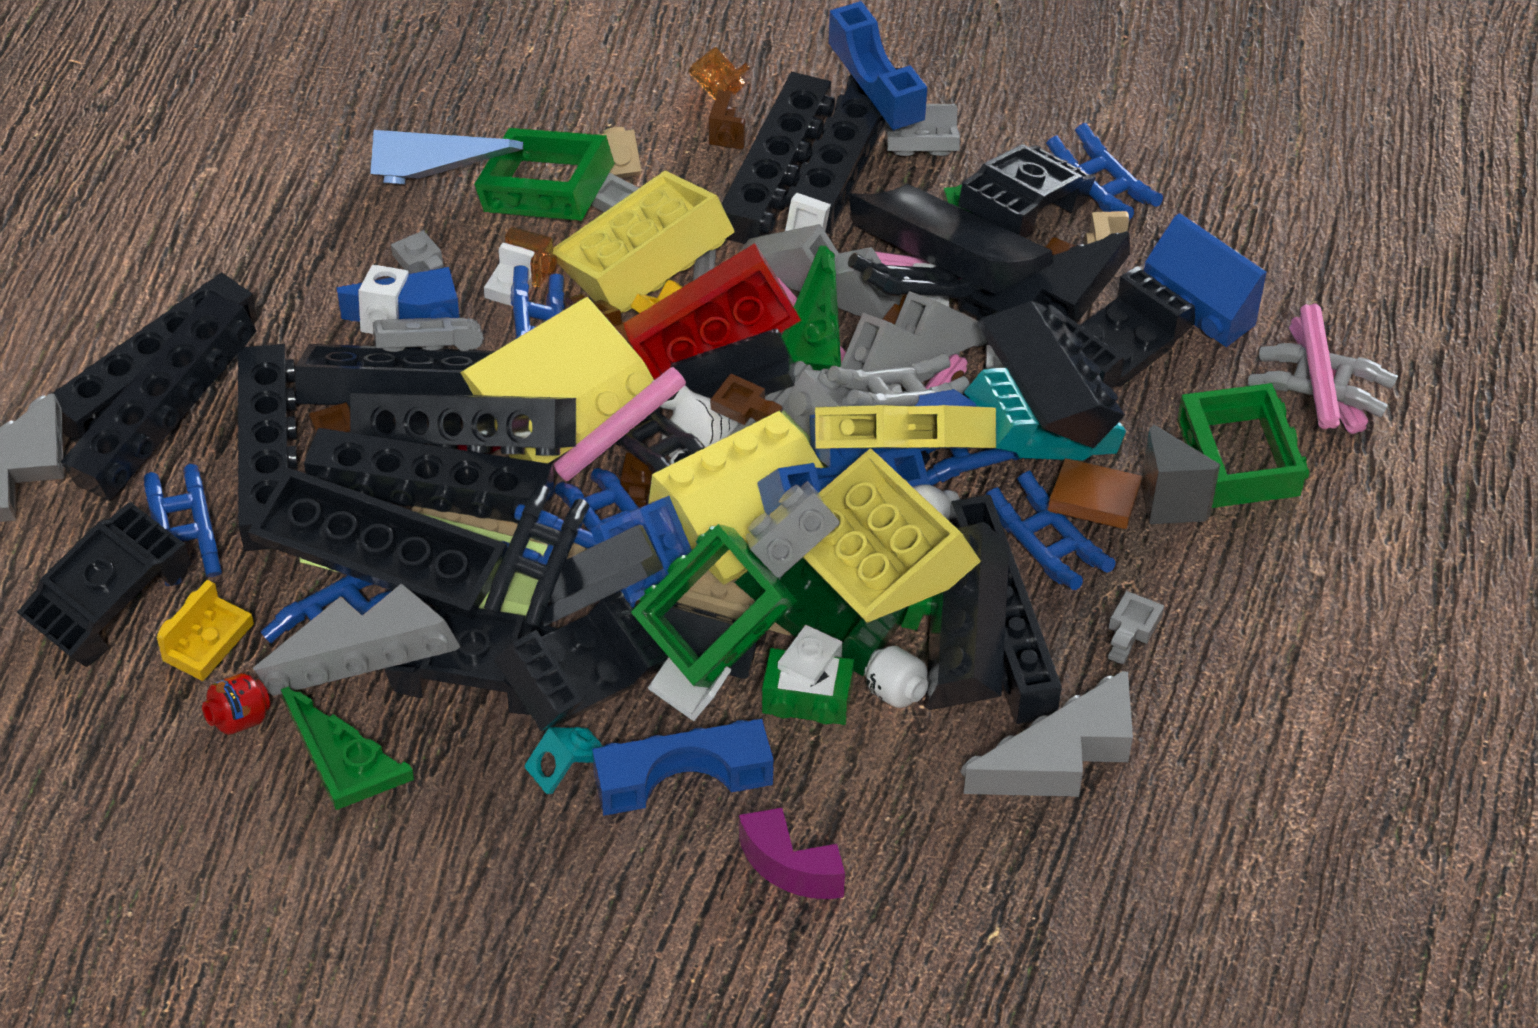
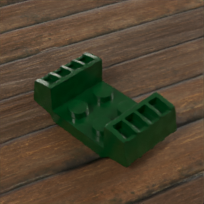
(829, 613)

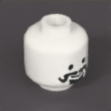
(896, 677)

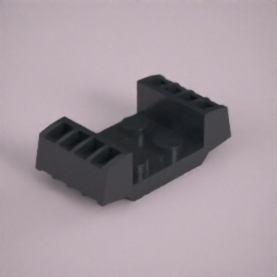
(1019, 184)
(1133, 327)
(101, 579)
(581, 662)
(473, 663)

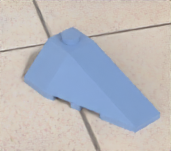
(421, 154)

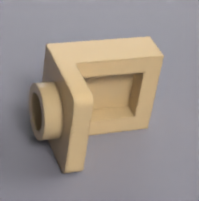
(624, 152)
(1106, 223)

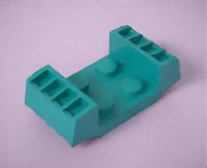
(1020, 430)

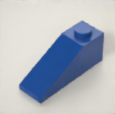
(422, 296)

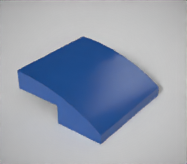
(663, 531)

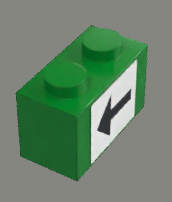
(823, 702)

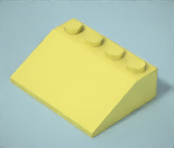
(644, 240)
(568, 357)
(722, 481)
(887, 542)

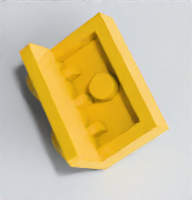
(202, 632)

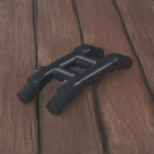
(920, 280)
(655, 455)
(546, 574)

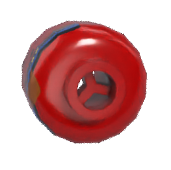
(236, 704)

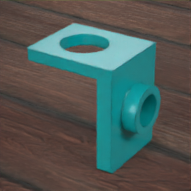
(566, 746)

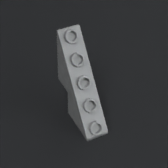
(793, 253)
(920, 333)
(30, 450)
(349, 644)
(1051, 751)

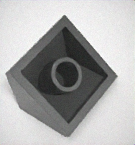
(1176, 480)

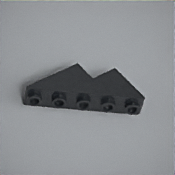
(1067, 284)

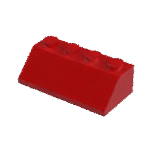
(712, 311)

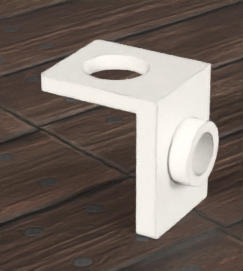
(378, 300)
(810, 655)
(677, 690)

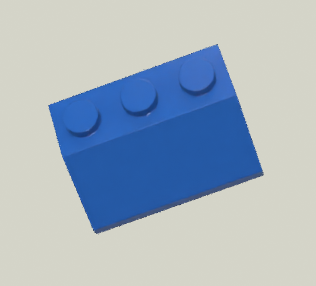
(1211, 277)

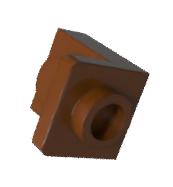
(724, 125)

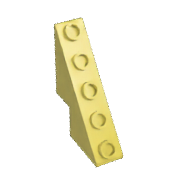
(905, 427)

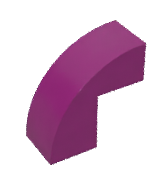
(804, 872)

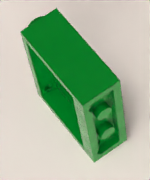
(546, 197)
(1239, 404)
(740, 635)

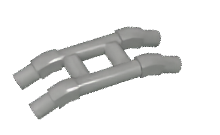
(1345, 368)
(908, 376)

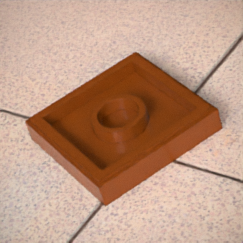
(1095, 493)

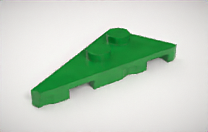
(817, 336)
(344, 760)

